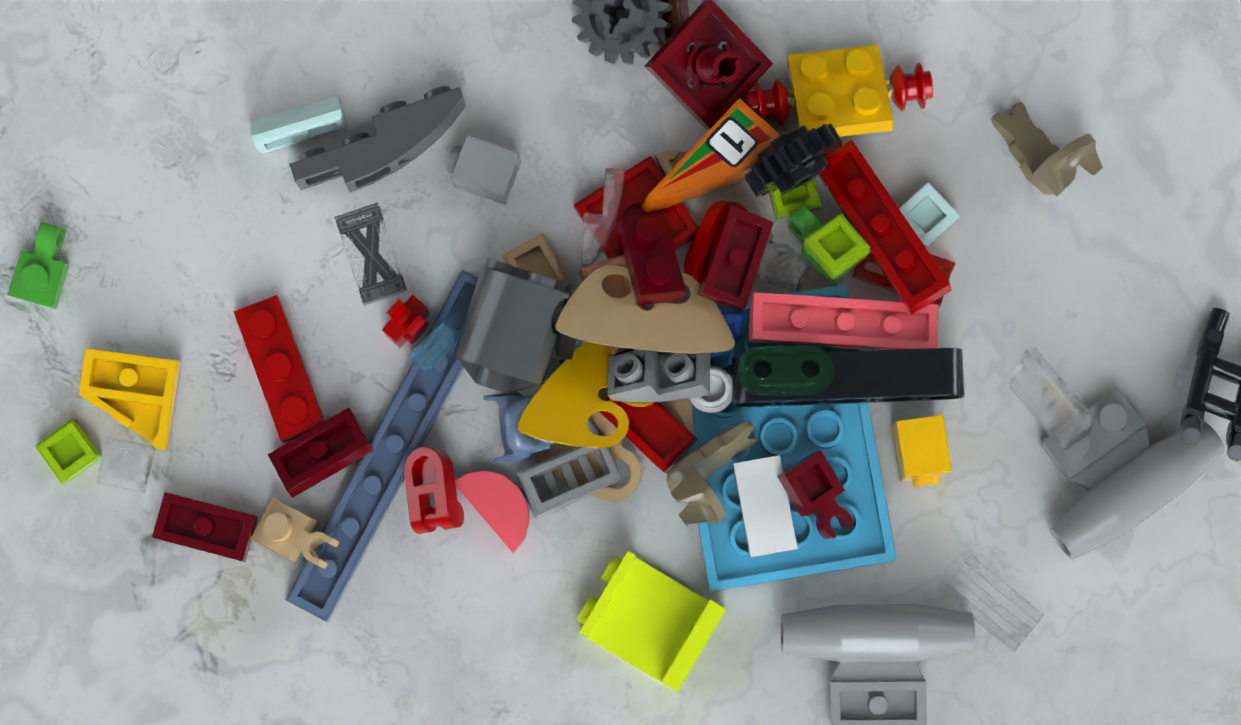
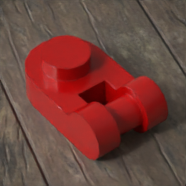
(429, 473)

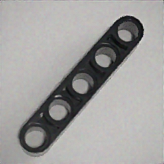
(871, 378)

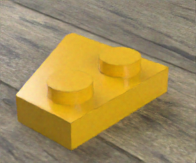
(133, 391)

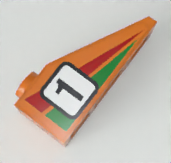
(716, 160)

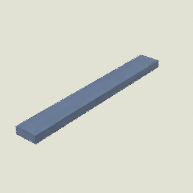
(382, 471)

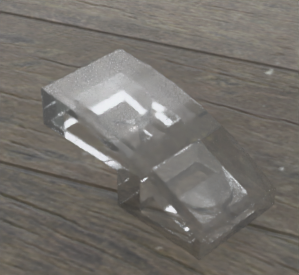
(599, 227)

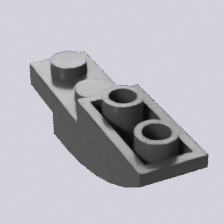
(400, 138)

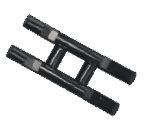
(1200, 400)

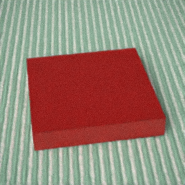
(638, 184)

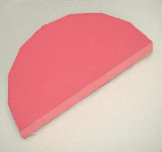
(498, 503)

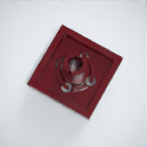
(735, 66)

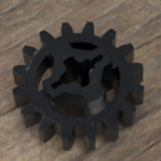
(793, 160)

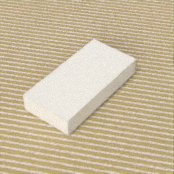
(764, 507)

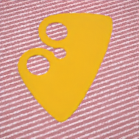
(570, 397)

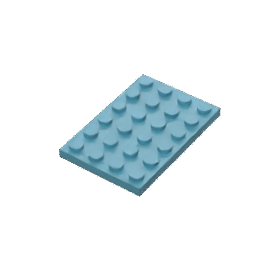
(795, 432)

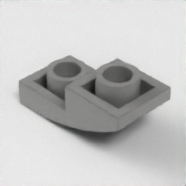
(656, 378)

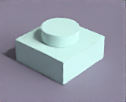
(928, 214)

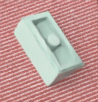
(298, 124)

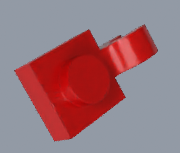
(406, 321)

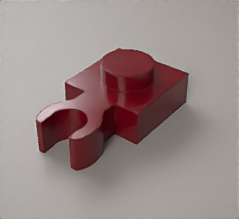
(812, 489)

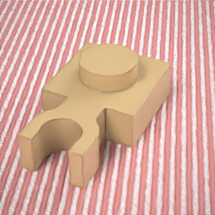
(289, 533)

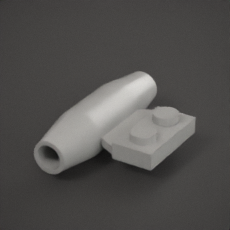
(1123, 474)
(877, 655)

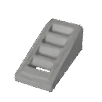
(544, 469)

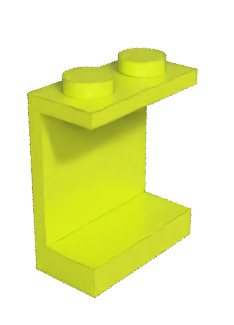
(649, 620)

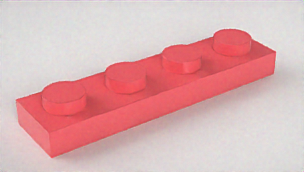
(840, 322)

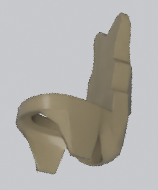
(1041, 162)
(689, 475)

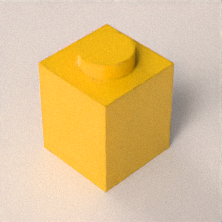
(922, 450)

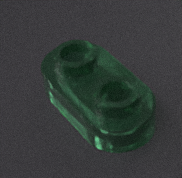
(786, 372)

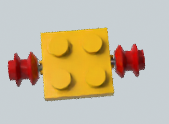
(843, 90)

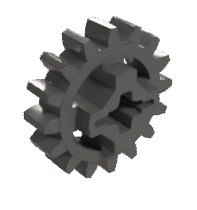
(619, 31)

